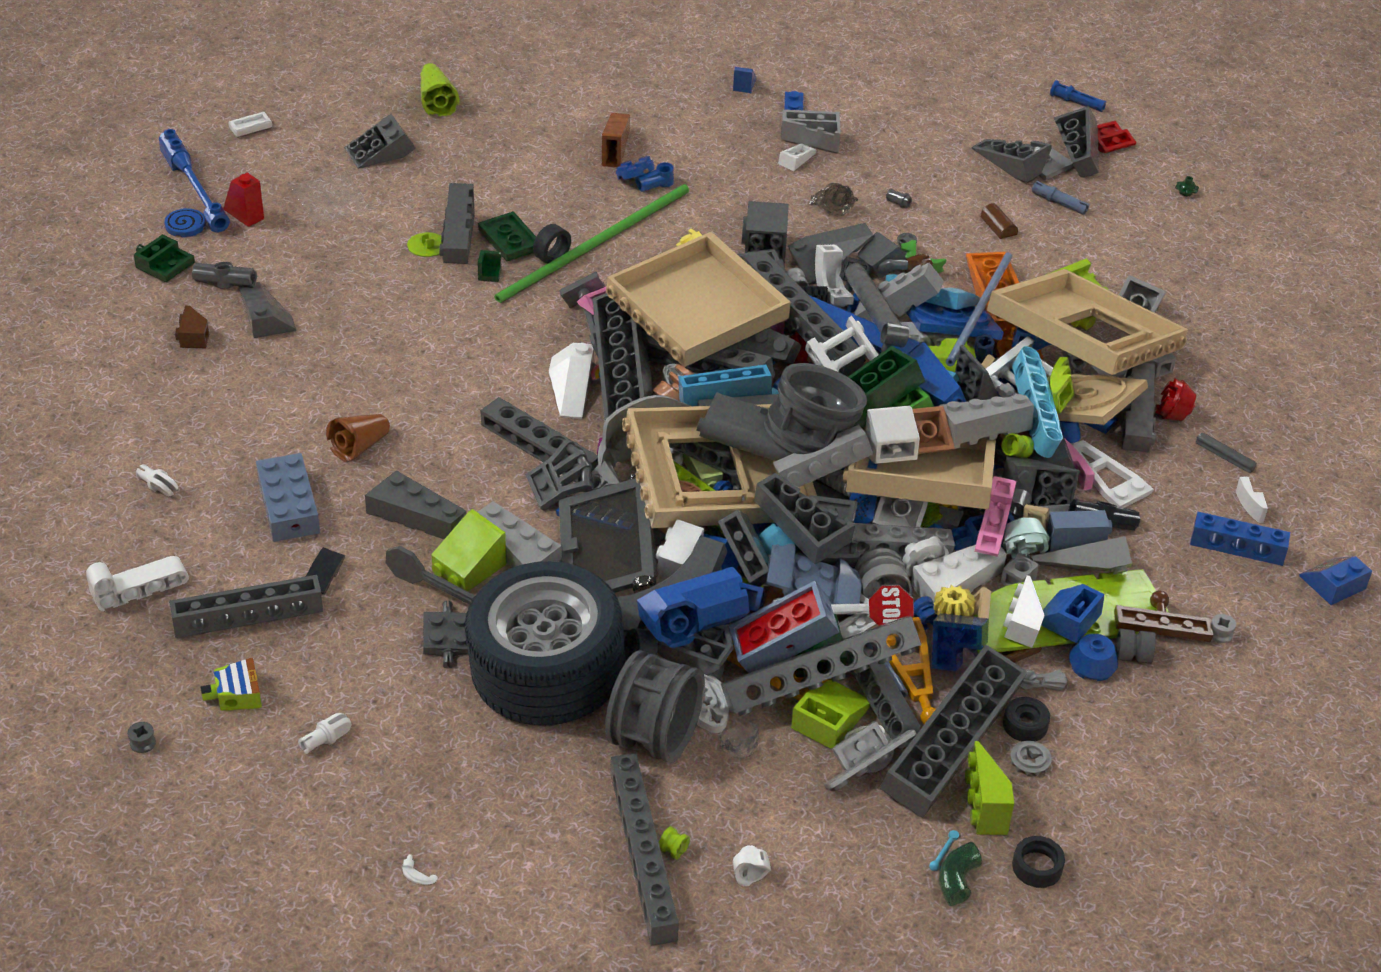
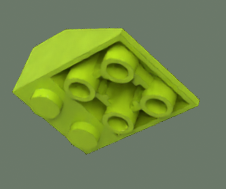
(829, 713)
(989, 794)

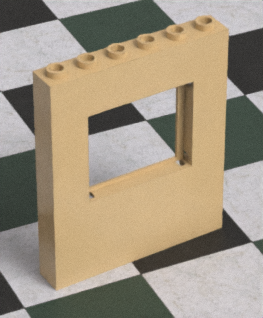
(1061, 297)
(649, 438)

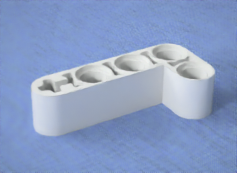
(134, 583)

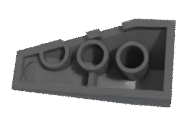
(1016, 158)

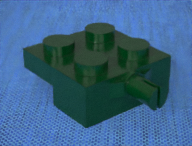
(162, 258)

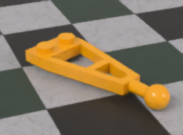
(923, 668)

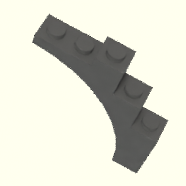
(705, 559)

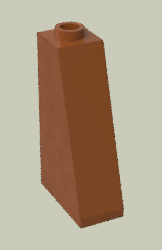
(615, 139)

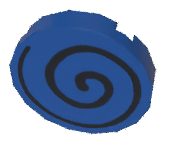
(185, 222)

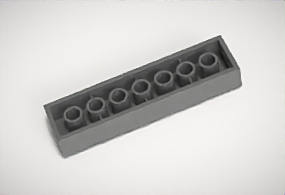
(621, 355)
(952, 730)

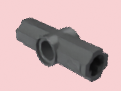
(224, 275)

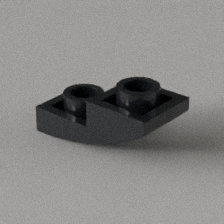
(326, 567)

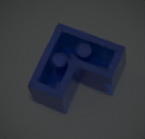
(953, 634)

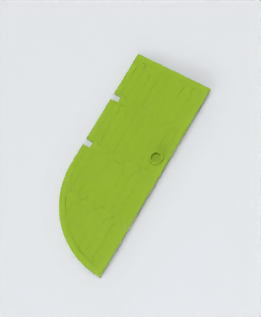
(1122, 589)

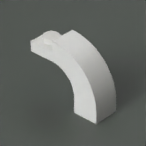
(827, 271)

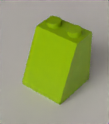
(470, 552)

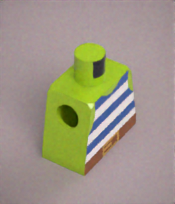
(234, 686)

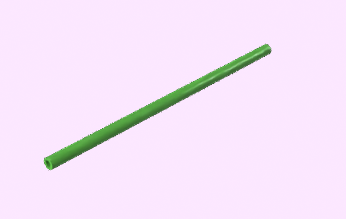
(590, 244)

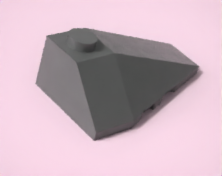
(848, 239)
(265, 312)

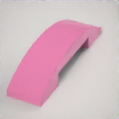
(995, 518)

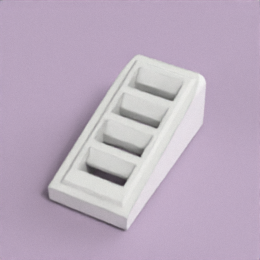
(793, 158)

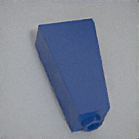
(938, 381)

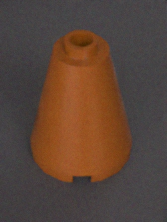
(355, 434)

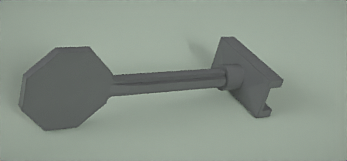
(577, 290)
(409, 568)

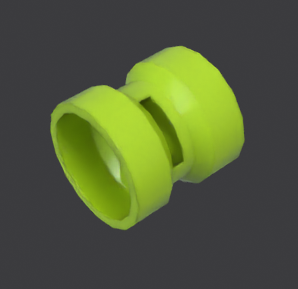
(1017, 445)

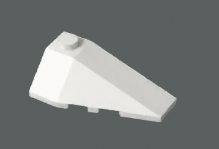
(571, 377)

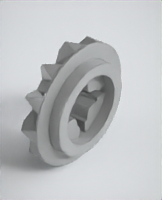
(1036, 751)

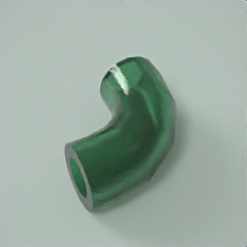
(954, 870)

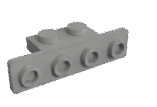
(862, 750)

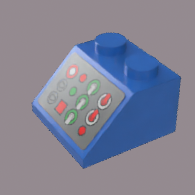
(1338, 578)

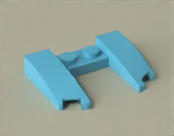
(949, 297)

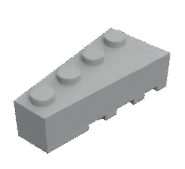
(523, 541)

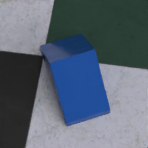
(743, 80)

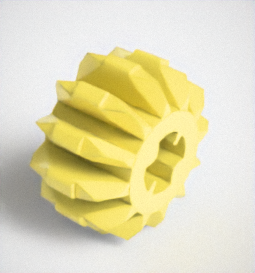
(954, 601)

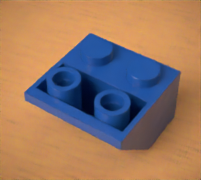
(1073, 611)

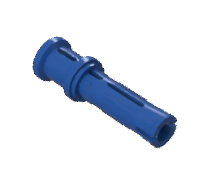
(1069, 93)

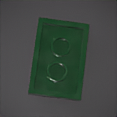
(508, 235)

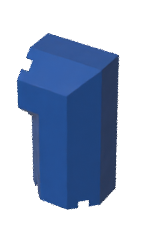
(693, 606)

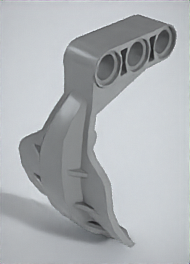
(614, 440)

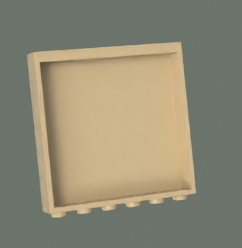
(697, 298)
(941, 477)

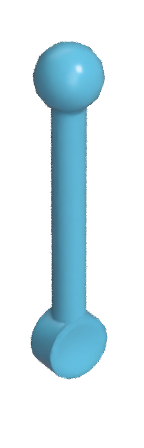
(953, 835)

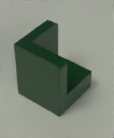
(489, 266)

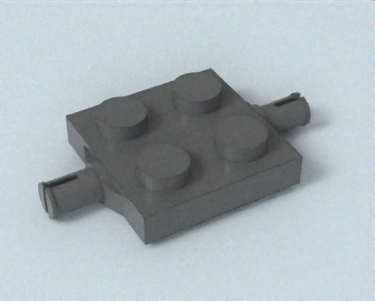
(444, 634)

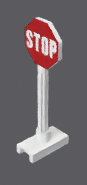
(883, 607)

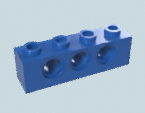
(1240, 538)

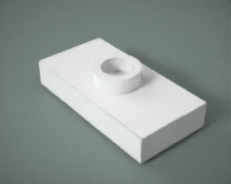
(250, 124)

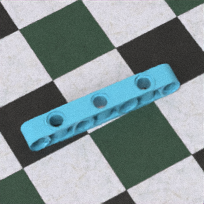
(1033, 383)

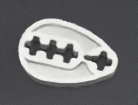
(718, 706)

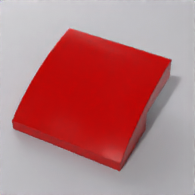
(1112, 137)

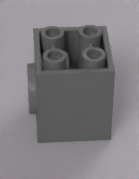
(765, 227)

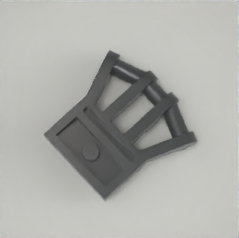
(546, 479)

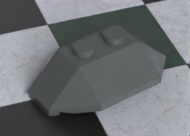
(705, 652)

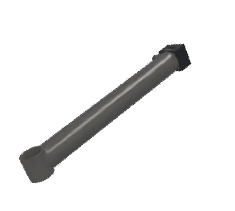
(858, 279)

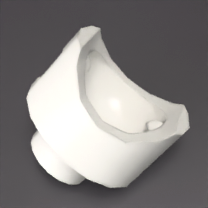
(753, 863)

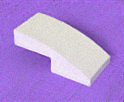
(1252, 501)

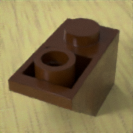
(192, 329)

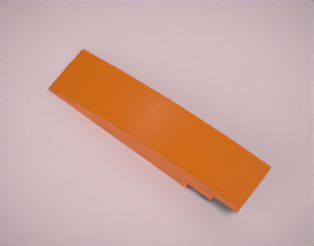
(982, 268)

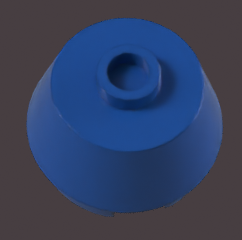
(1094, 657)

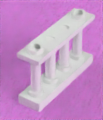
(818, 351)
(1001, 367)

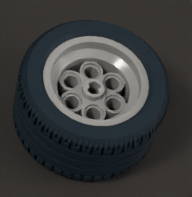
(545, 642)

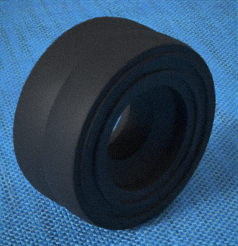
(1029, 708)

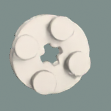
(925, 549)

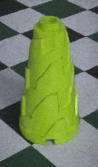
(437, 92)

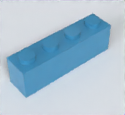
(731, 382)

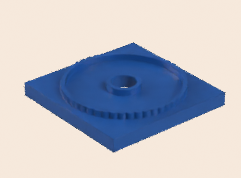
(944, 320)

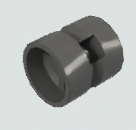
(1137, 646)

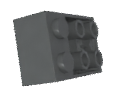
(380, 144)
(973, 377)
(1044, 481)

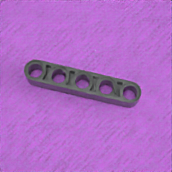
(886, 698)

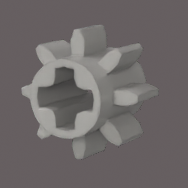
(1075, 363)

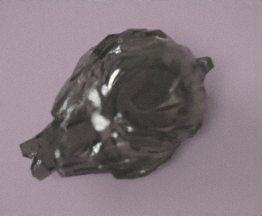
(834, 199)

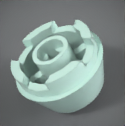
(1025, 537)

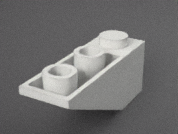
(1026, 616)

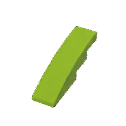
(1061, 384)

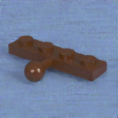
(1163, 622)

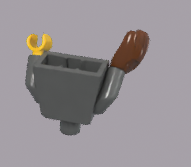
(885, 256)

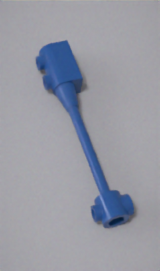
(179, 158)

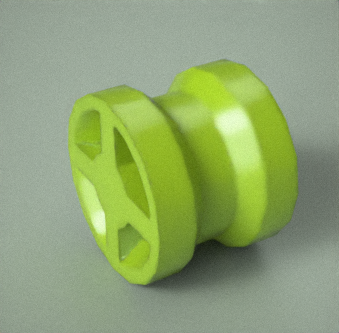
(674, 842)

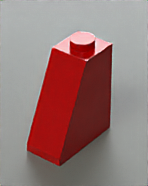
(245, 200)

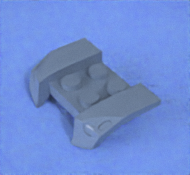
(794, 571)

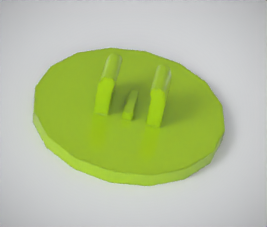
(425, 244)

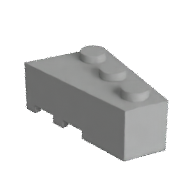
(812, 128)

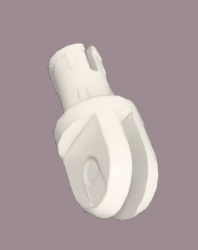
(157, 480)
(326, 732)

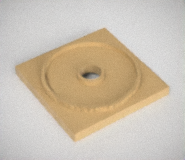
(1100, 397)

